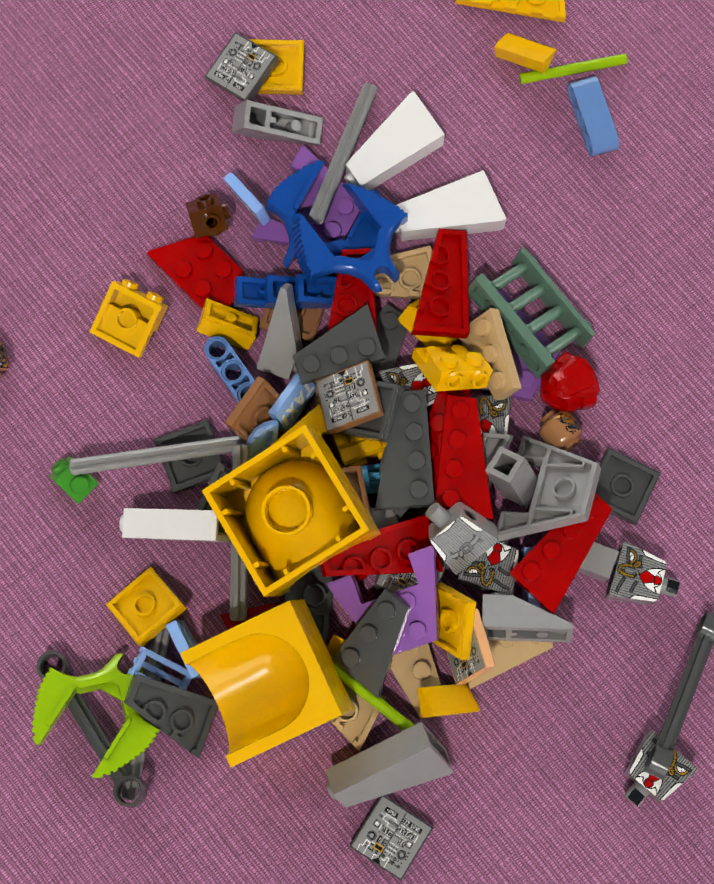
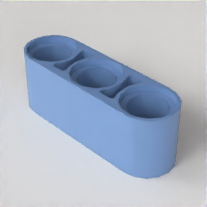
(593, 116)
(226, 363)

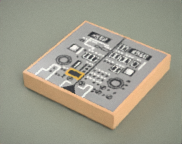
(480, 656)

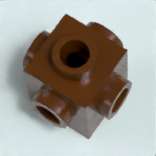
(208, 215)

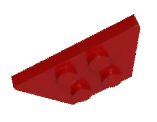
(199, 269)

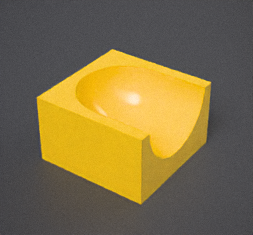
(289, 510)
(270, 679)

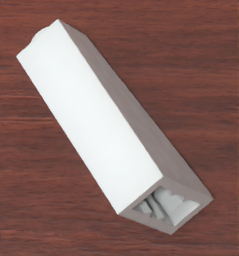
(397, 144)
(461, 205)
(172, 525)

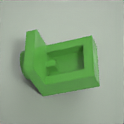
(74, 485)

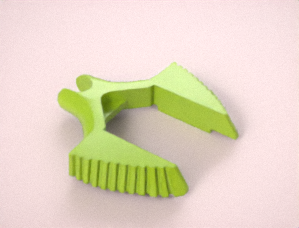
(57, 693)

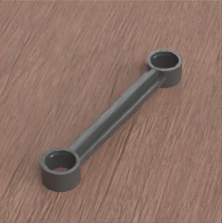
(94, 733)
(662, 752)

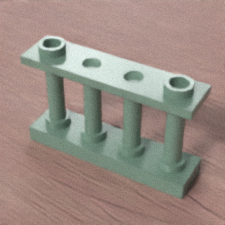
(519, 335)

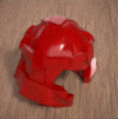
(569, 384)

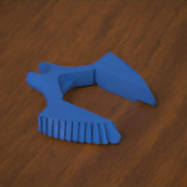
(288, 200)
(319, 261)

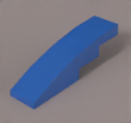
(263, 292)

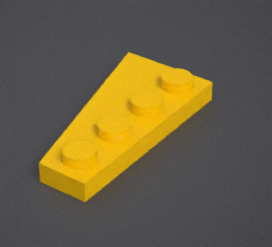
(543, 9)

